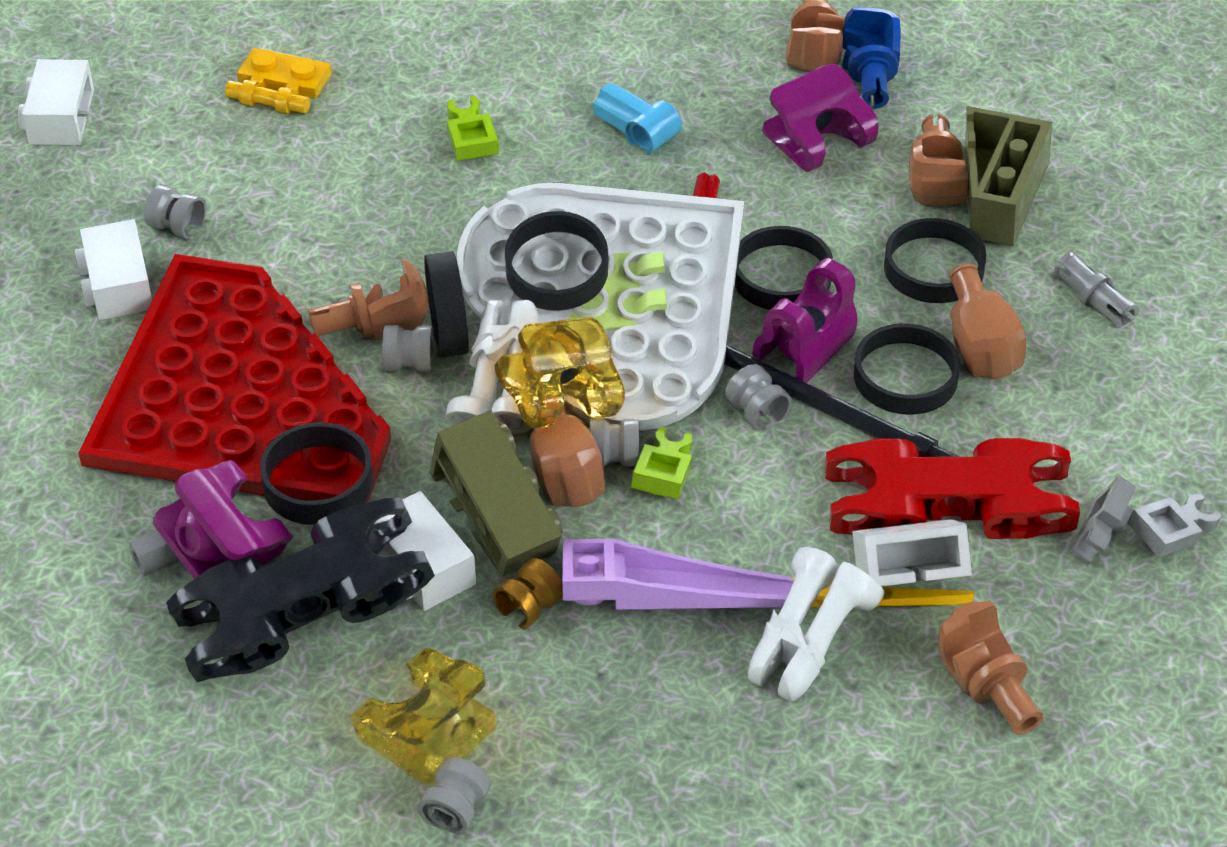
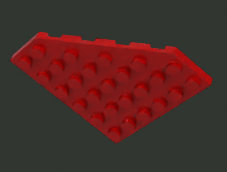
(222, 376)

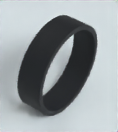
(556, 222)
(930, 228)
(770, 237)
(446, 304)
(898, 402)
(310, 436)

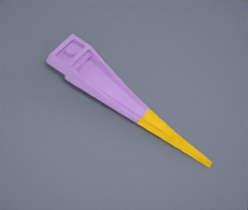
(665, 581)

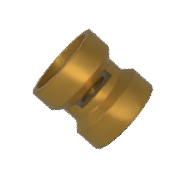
(531, 591)

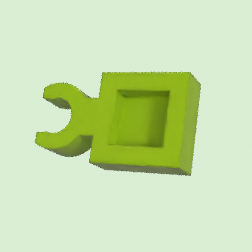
(470, 132)
(664, 466)

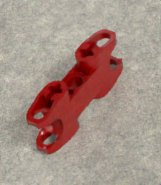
(986, 487)

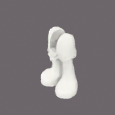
(494, 340)
(782, 634)

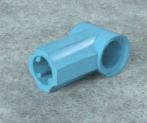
(642, 123)

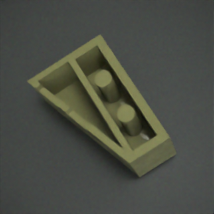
(1004, 170)
(495, 492)

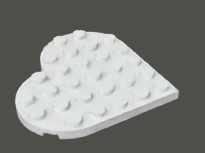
(670, 354)

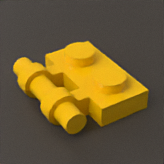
(279, 81)

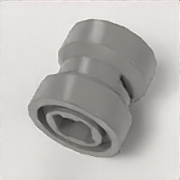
(170, 210)
(407, 348)
(753, 392)
(617, 441)
(456, 791)

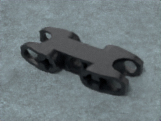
(268, 602)

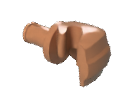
(815, 36)
(936, 166)
(375, 311)
(985, 327)
(567, 462)
(985, 664)

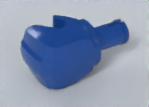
(872, 51)

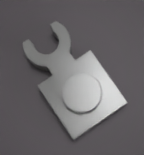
(1106, 514)
(1172, 527)

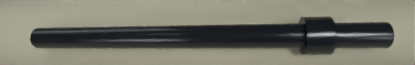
(838, 408)

